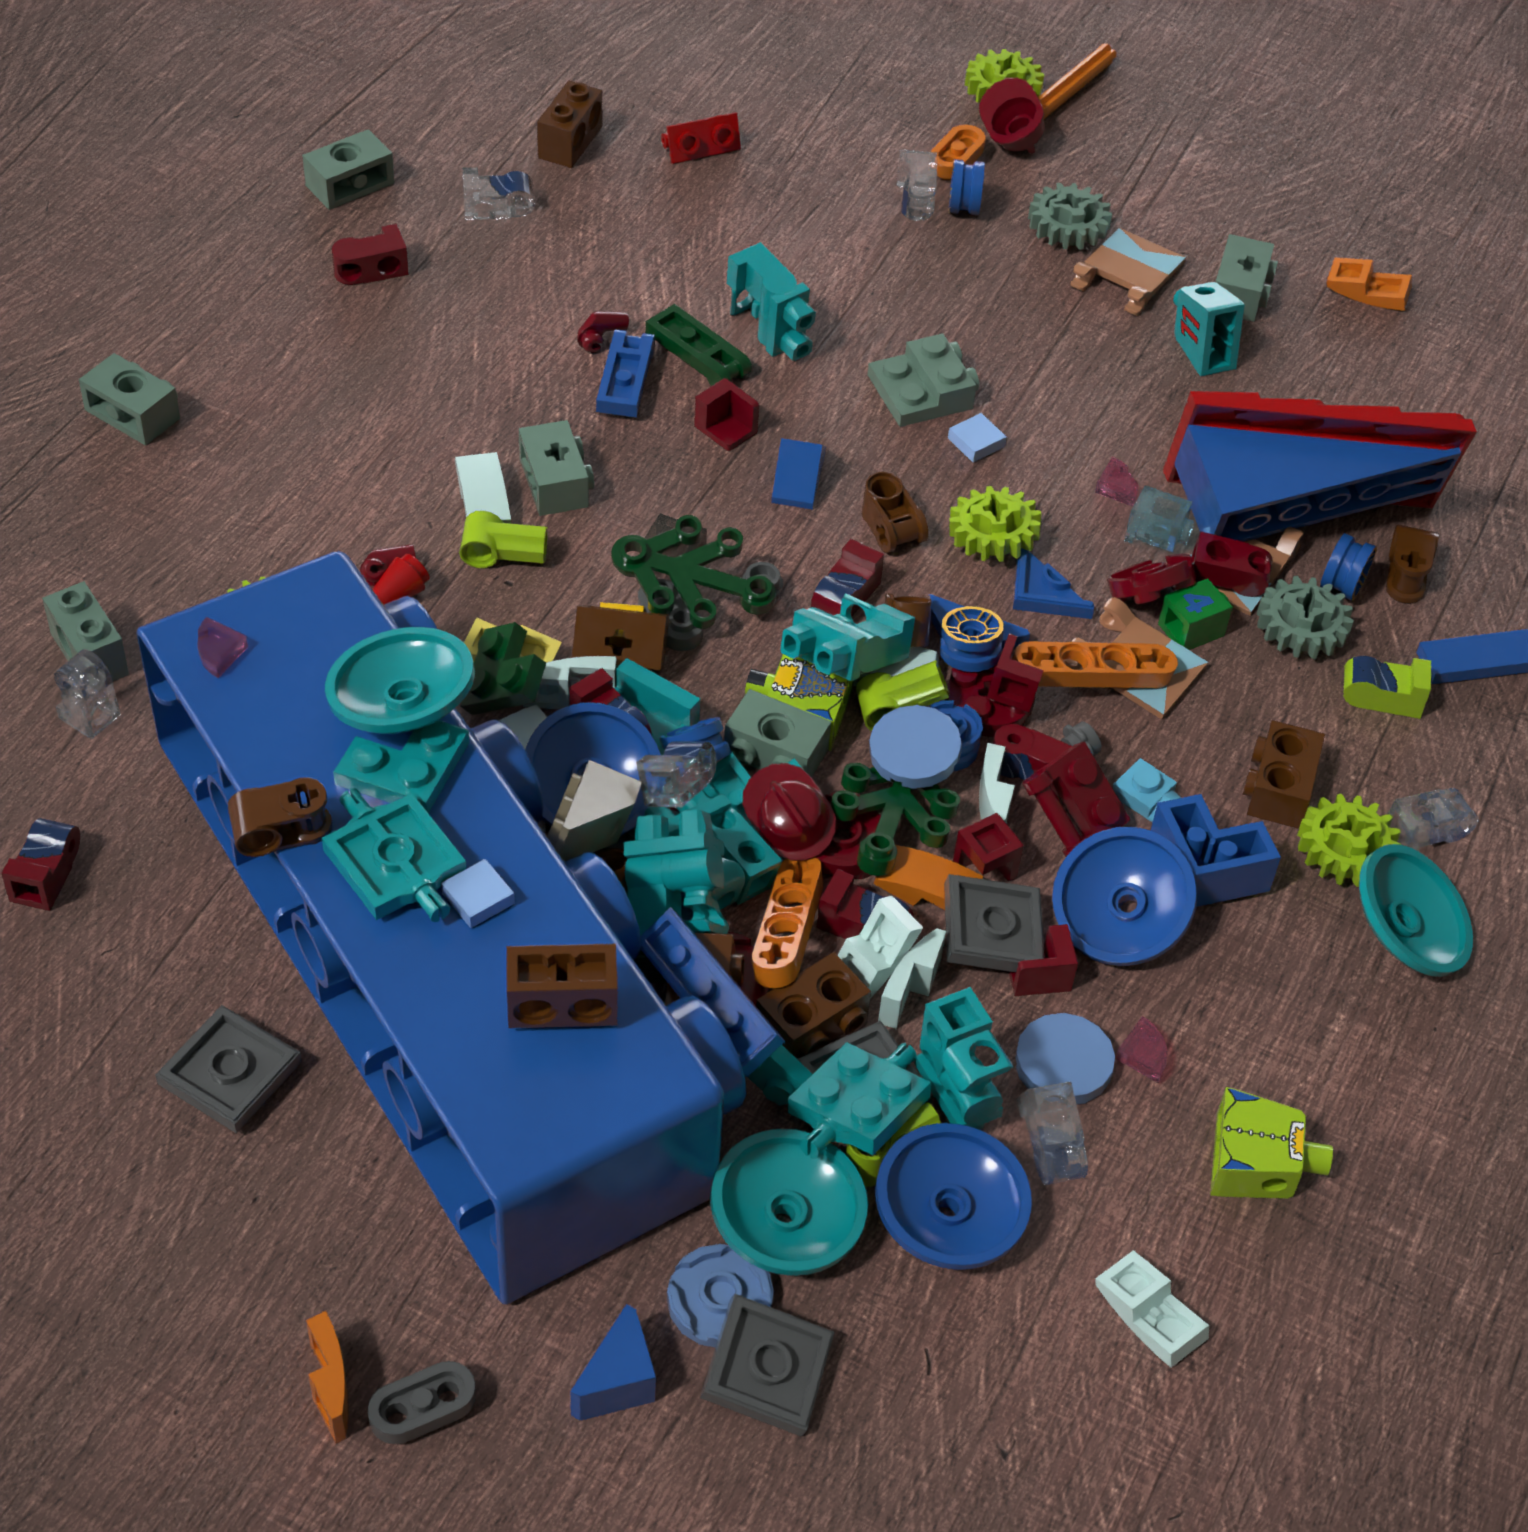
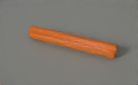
(1076, 78)

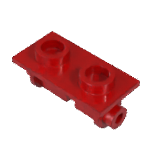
(702, 137)

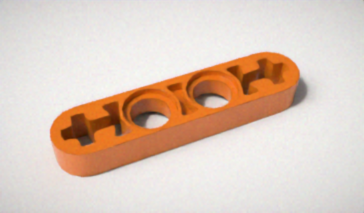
(1143, 663)
(787, 919)

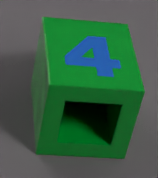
(1195, 614)

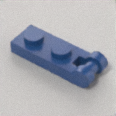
(625, 373)

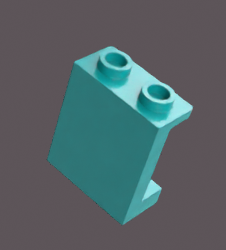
(658, 699)

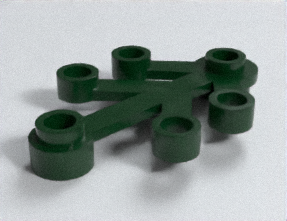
(688, 570)
(878, 851)

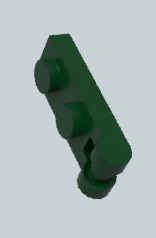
(698, 345)

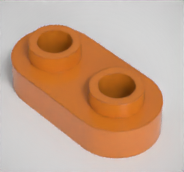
(960, 143)

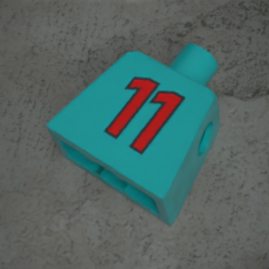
(1209, 326)

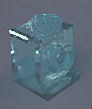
(1160, 519)

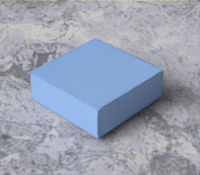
(977, 437)
(477, 893)

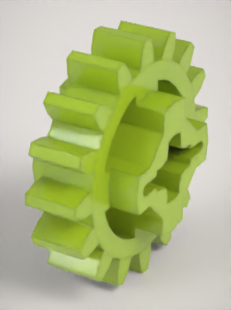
(996, 67)
(995, 523)
(1346, 839)

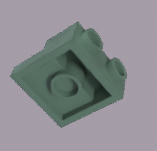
(925, 381)

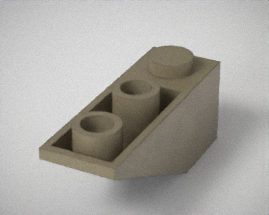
(593, 811)

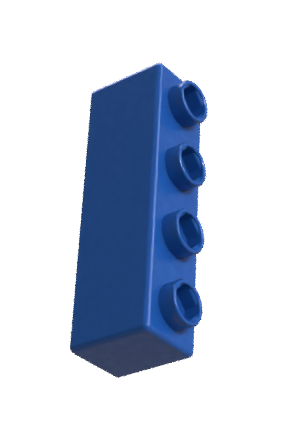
(526, 1135)

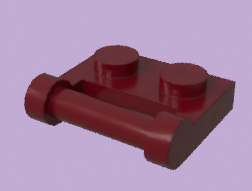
(1082, 790)

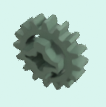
(1069, 216)
(1304, 617)

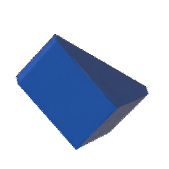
(798, 473)
(618, 1372)

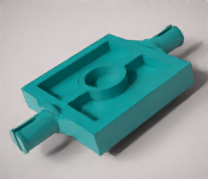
(393, 855)
(858, 1099)

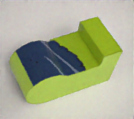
(1387, 685)

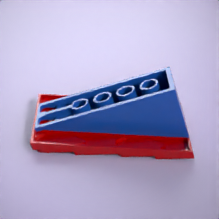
(1299, 462)

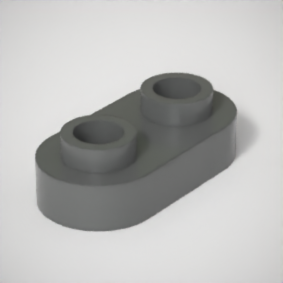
(680, 636)
(419, 1401)

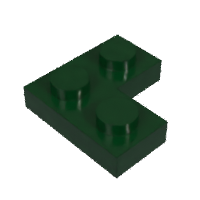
(501, 674)

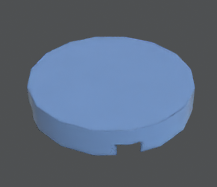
(915, 746)
(1065, 1050)
(706, 1283)

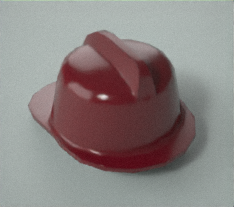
(1013, 114)
(789, 811)

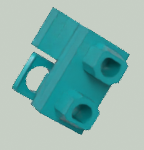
(774, 299)
(845, 647)
(747, 858)
(666, 866)
(948, 1059)

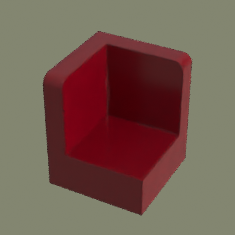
(726, 414)
(1014, 681)
(989, 846)
(1050, 974)

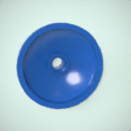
(586, 733)
(1120, 868)
(959, 1171)

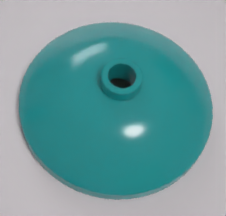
(400, 680)
(1415, 910)
(774, 1177)

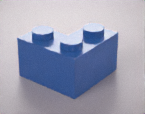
(1223, 861)

